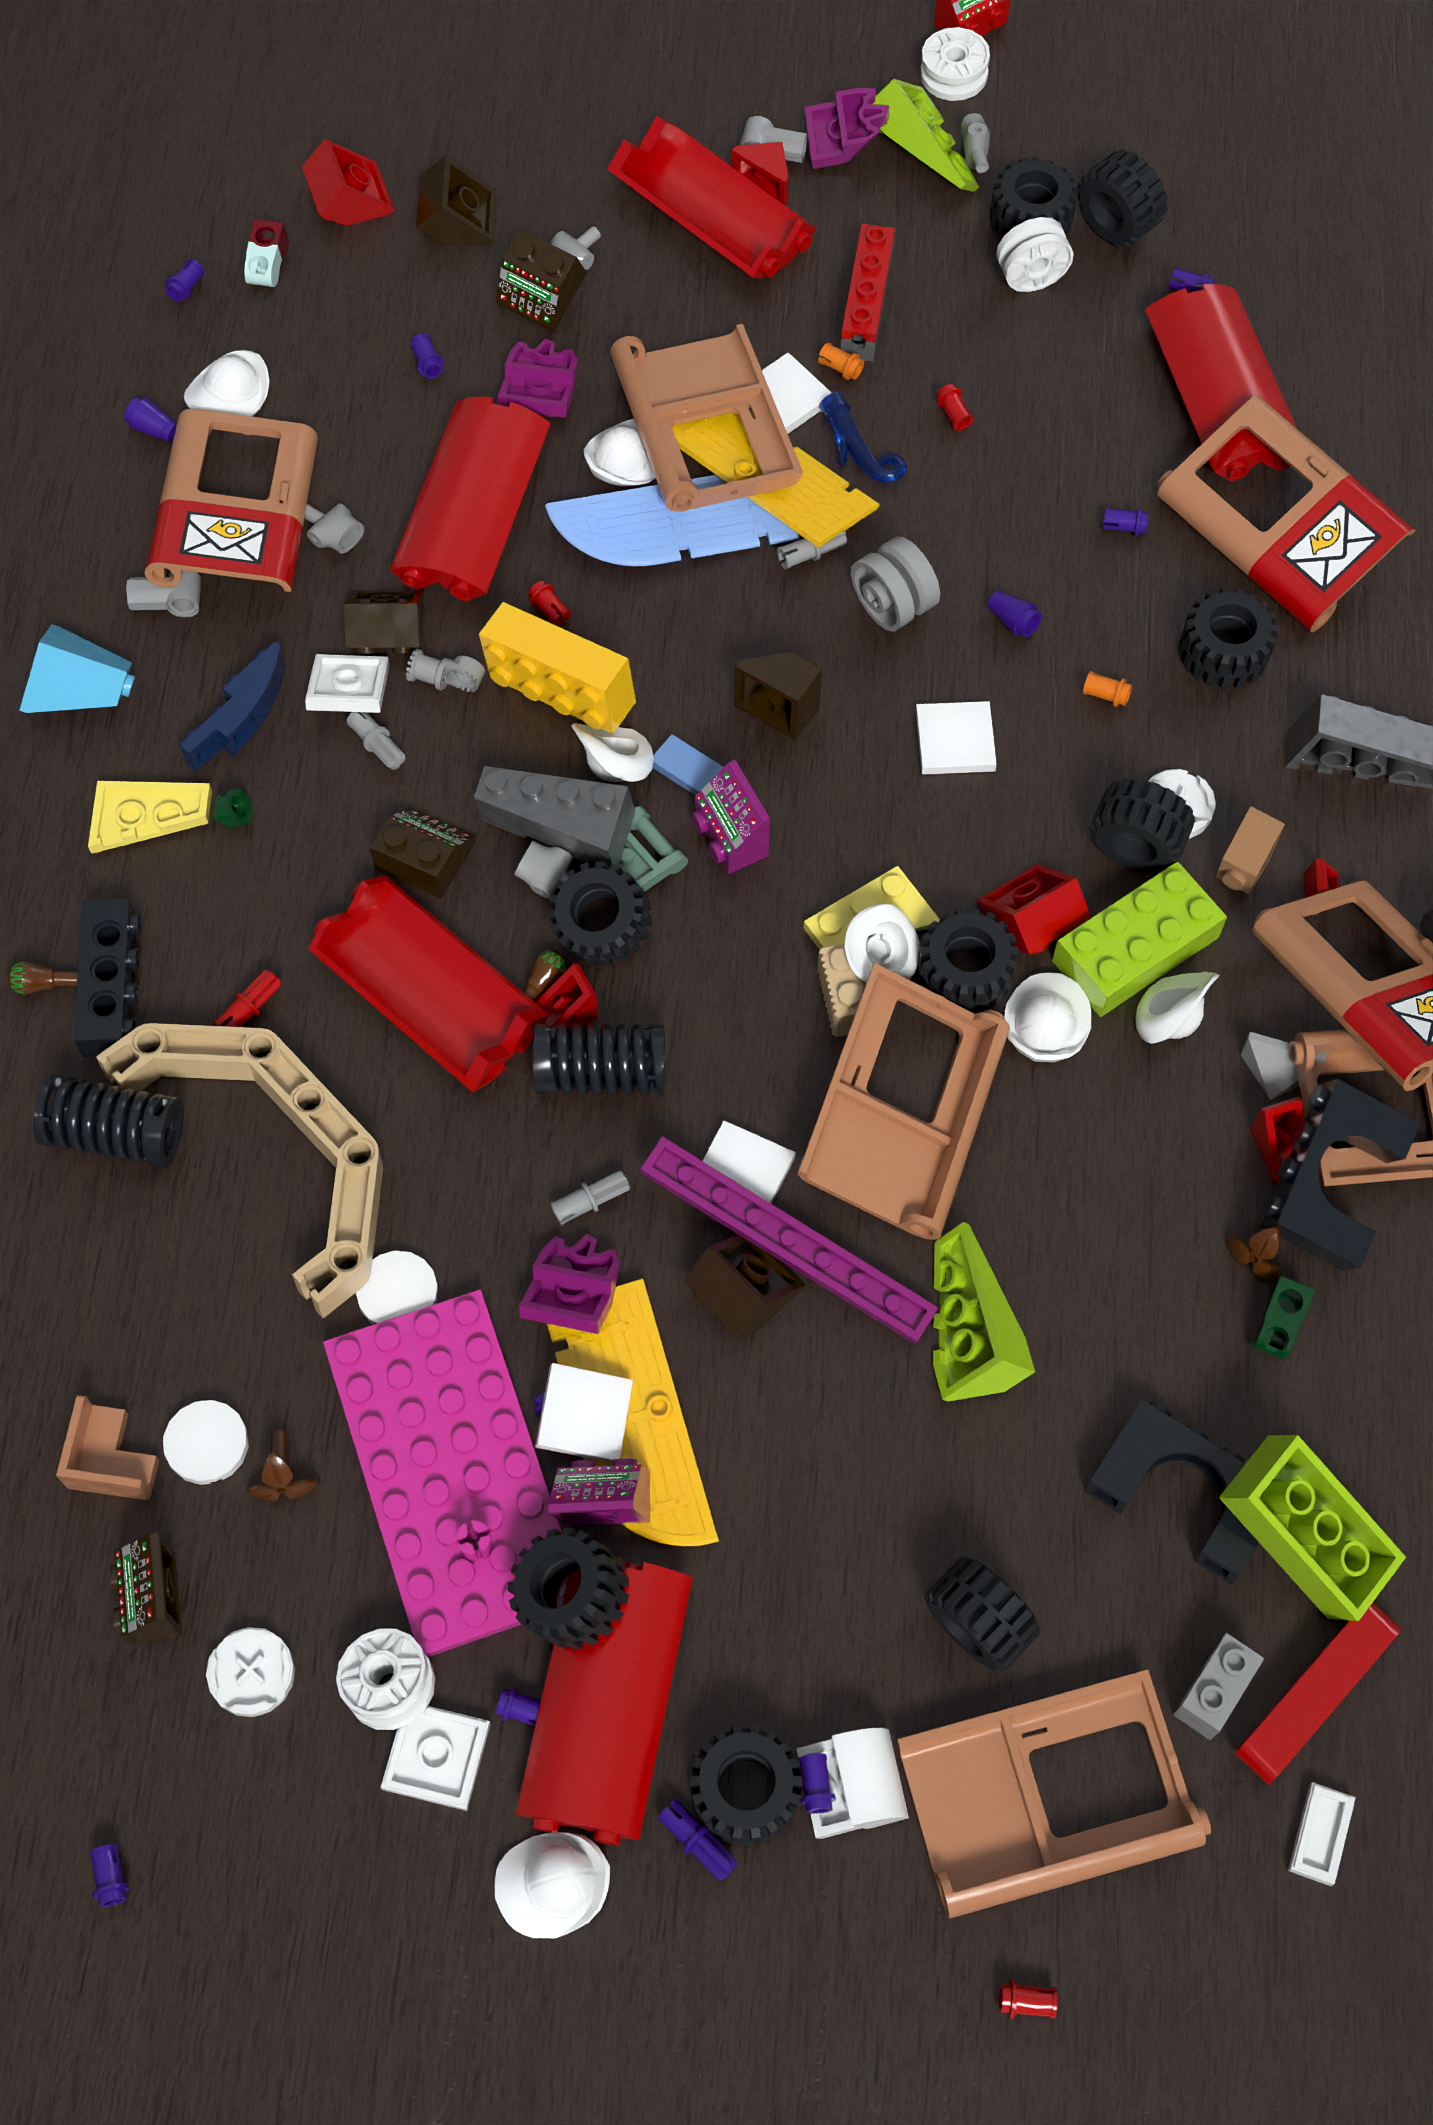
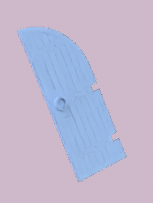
(640, 530)

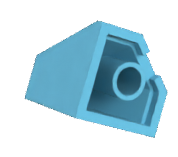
(74, 675)

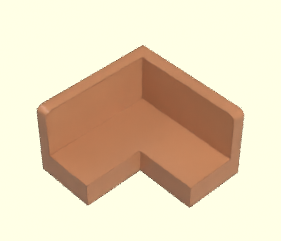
(93, 1455)

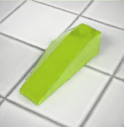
(916, 127)
(978, 1332)

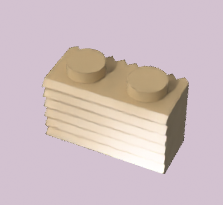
(840, 988)

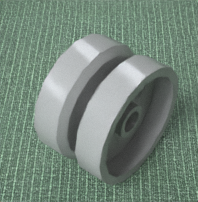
(895, 583)

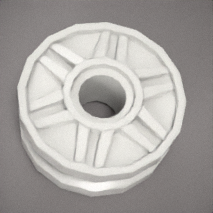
(955, 64)
(1034, 254)
(400, 1698)

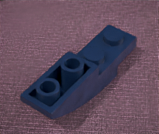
(247, 706)

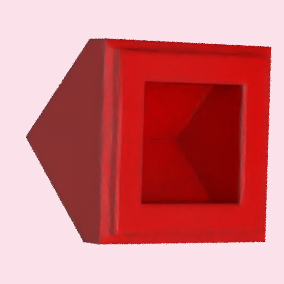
(1320, 878)

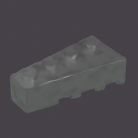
(1362, 741)
(558, 811)

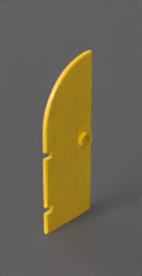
(812, 507)
(655, 1425)

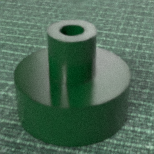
(233, 809)

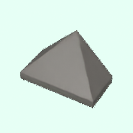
(1271, 1064)

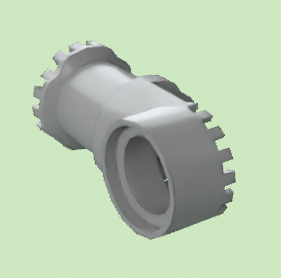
(461, 672)

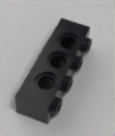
(100, 924)

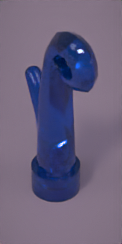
(848, 438)

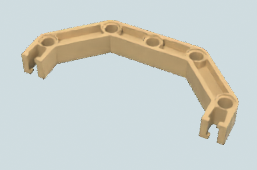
(231, 1055)

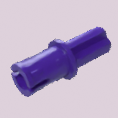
(697, 1840)

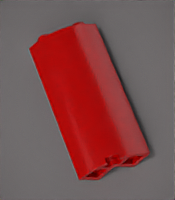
(712, 199)
(1218, 370)
(470, 497)
(428, 982)
(606, 1713)

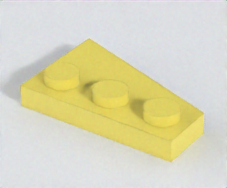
(145, 810)
(893, 887)

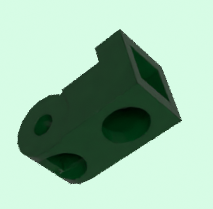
(1283, 1317)

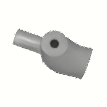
(976, 142)
(579, 246)
(334, 529)
(543, 868)

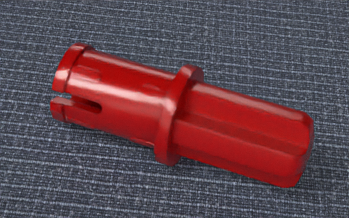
(249, 1001)

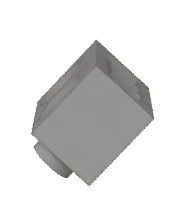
(1218, 1686)

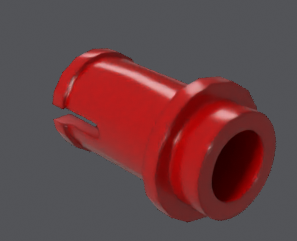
(950, 400)
(548, 602)
(1027, 2000)

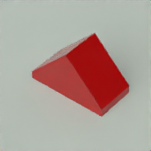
(764, 166)
(570, 1000)
(1274, 1132)

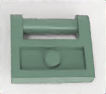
(640, 863)

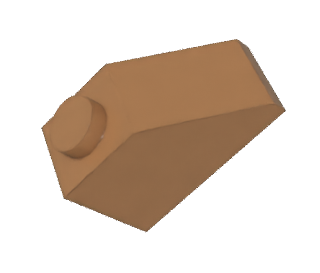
(1250, 850)

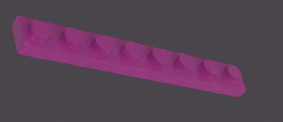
(789, 1240)

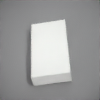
(1321, 1834)

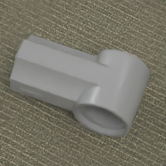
(761, 130)
(179, 600)

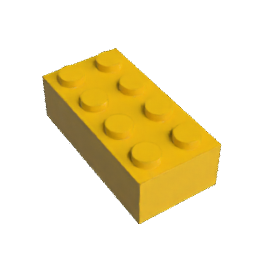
(558, 668)

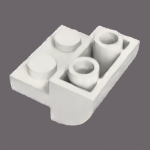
(863, 1780)

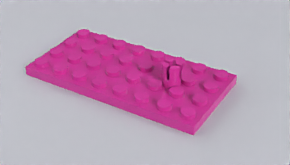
(444, 1465)

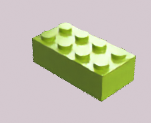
(1139, 938)
(1313, 1527)

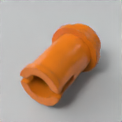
(848, 364)
(1107, 689)

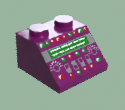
(732, 819)
(601, 1493)

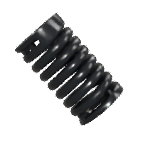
(599, 1067)
(108, 1121)

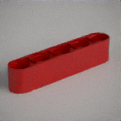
(1317, 1693)

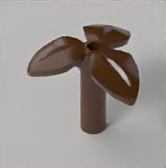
(1262, 1247)
(278, 1474)

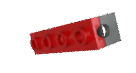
(867, 290)

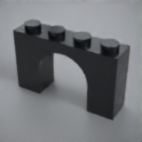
(1298, 1202)
(1157, 1439)

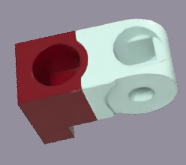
(265, 253)

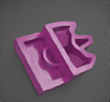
(843, 126)
(539, 379)
(572, 1285)

